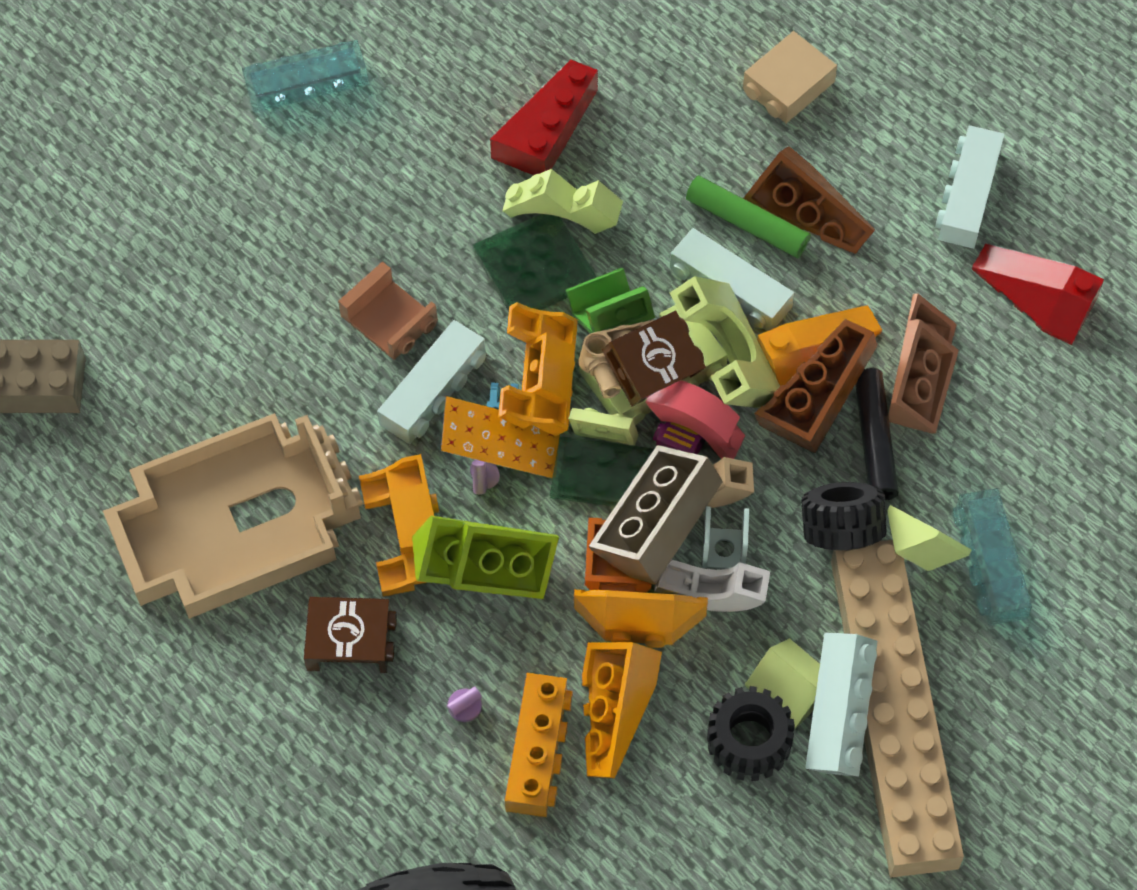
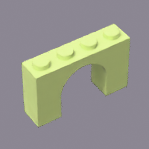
(714, 359)
(748, 377)

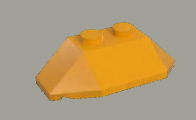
(639, 615)

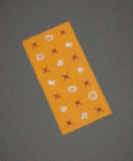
(481, 435)

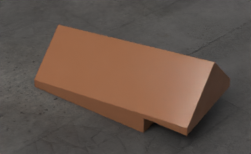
(923, 368)

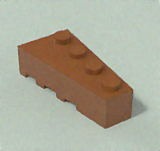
(815, 394)

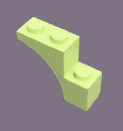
(550, 194)

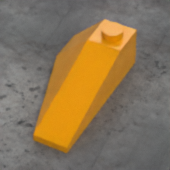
(798, 341)

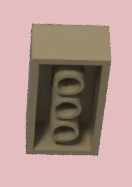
(41, 376)

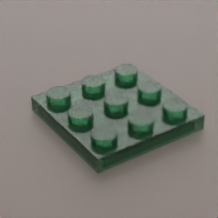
(533, 262)

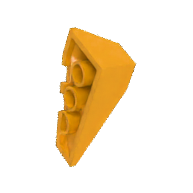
(620, 687)

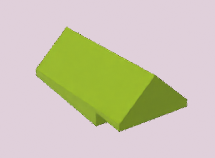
(483, 557)

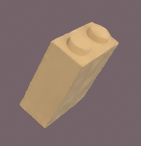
(789, 77)

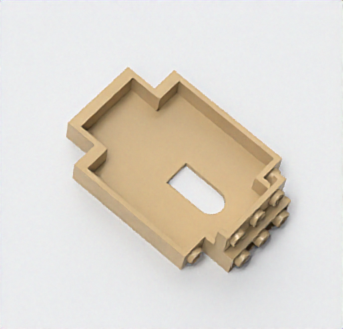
(185, 534)

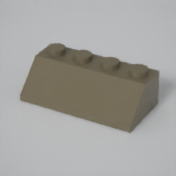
(657, 513)

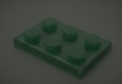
(595, 470)

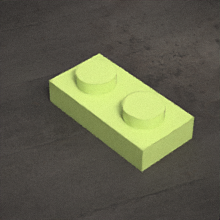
(603, 426)

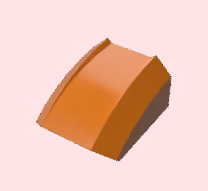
(602, 574)

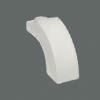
(726, 589)

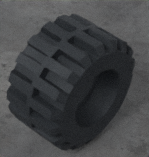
(844, 516)
(750, 759)

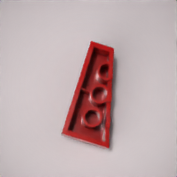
(546, 122)

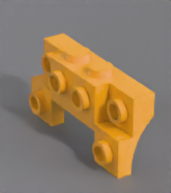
(547, 370)
(407, 491)

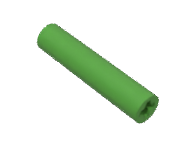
(748, 216)

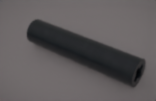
(876, 432)

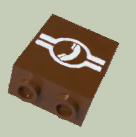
(654, 357)
(349, 631)

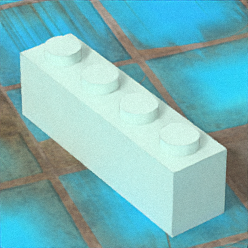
(970, 187)
(759, 295)
(432, 379)
(841, 704)

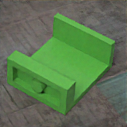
(609, 302)

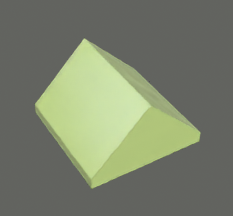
(923, 543)
(791, 676)

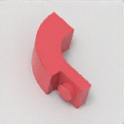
(700, 412)

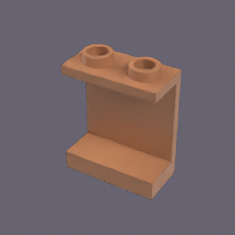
(387, 312)

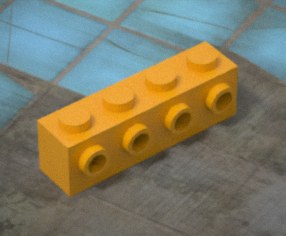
(537, 744)

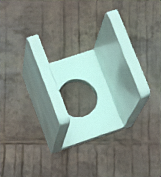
(736, 537)

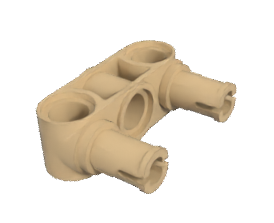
(594, 362)

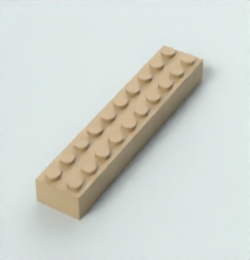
(901, 720)

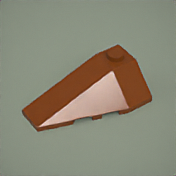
(807, 200)

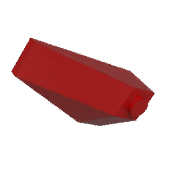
(1046, 290)

